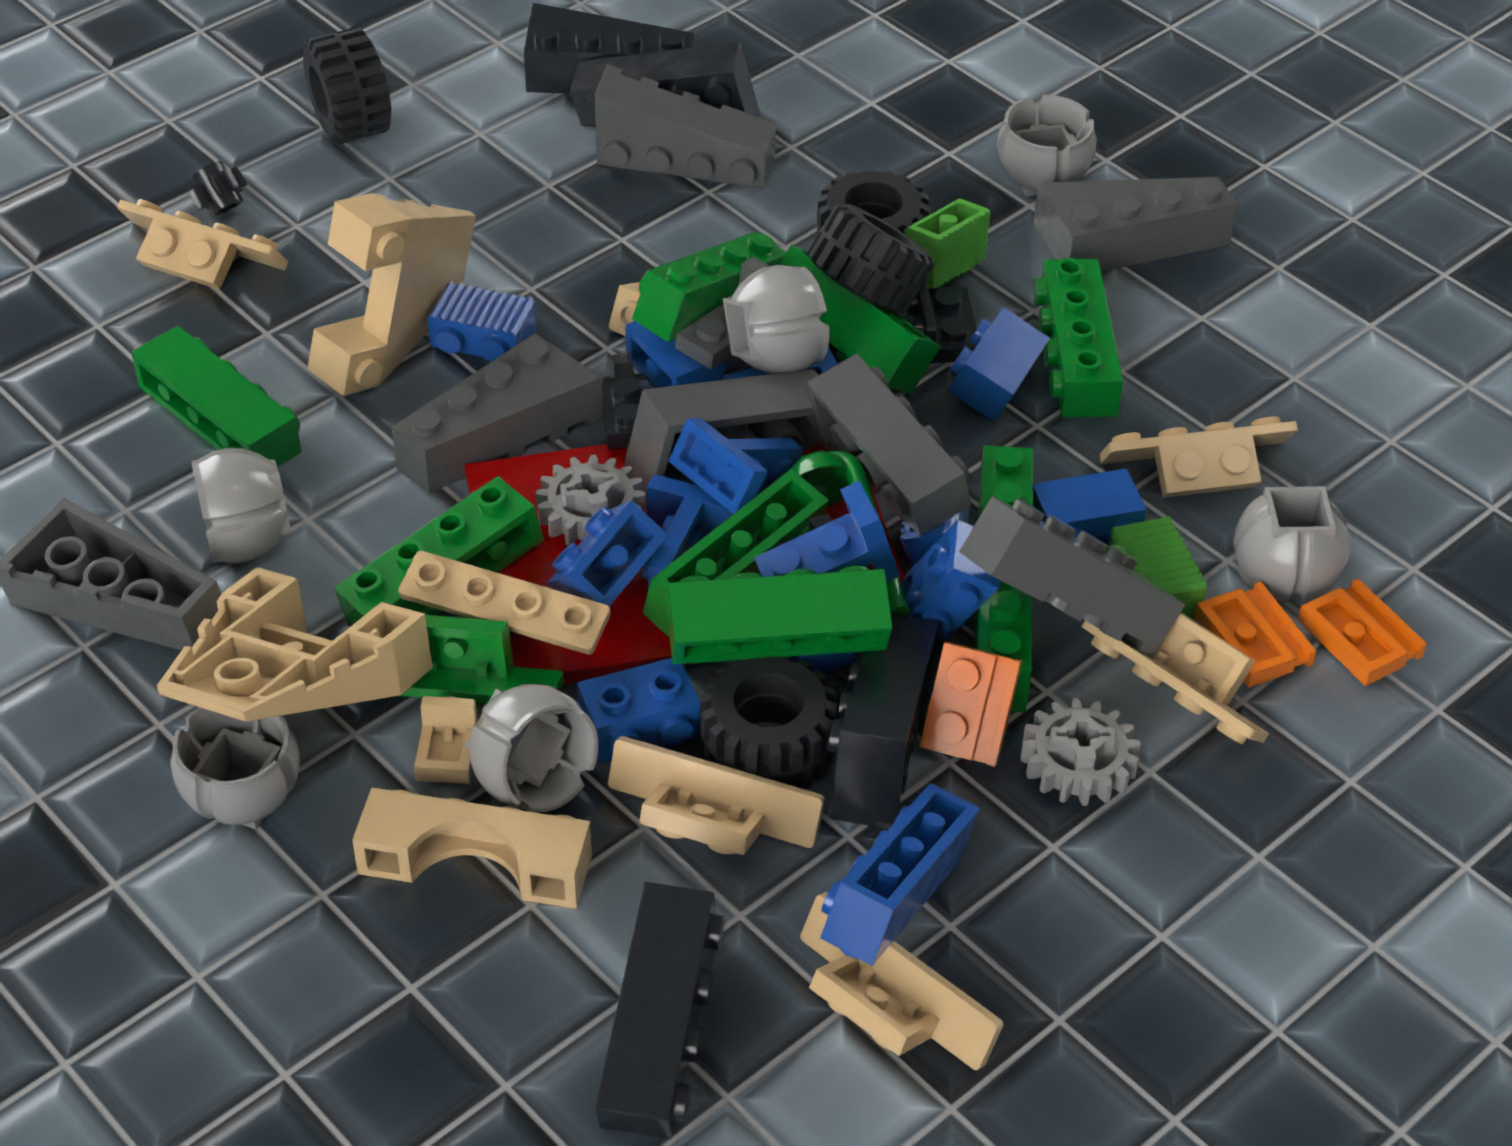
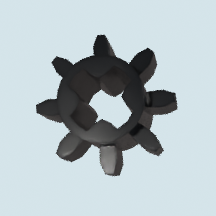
(217, 188)

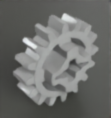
(580, 491)
(1080, 751)

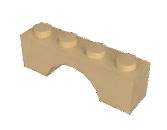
(409, 832)

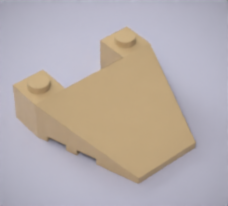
(412, 260)
(263, 664)

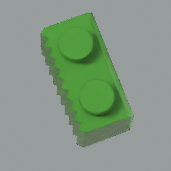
(953, 238)
(1162, 559)

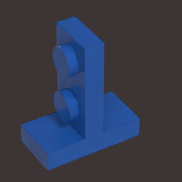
(731, 468)
(685, 516)
(842, 543)

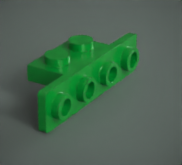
(473, 661)

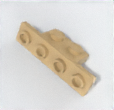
(193, 250)
(1202, 461)
(498, 597)
(1198, 667)
(712, 800)
(900, 999)

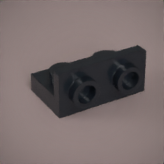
(945, 318)

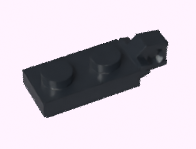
(621, 400)

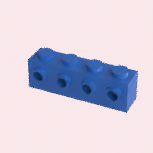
(897, 874)

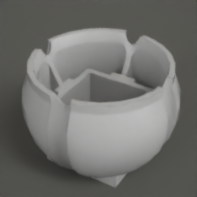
(1046, 141)
(777, 320)
(240, 504)
(1292, 542)
(217, 744)
(549, 755)

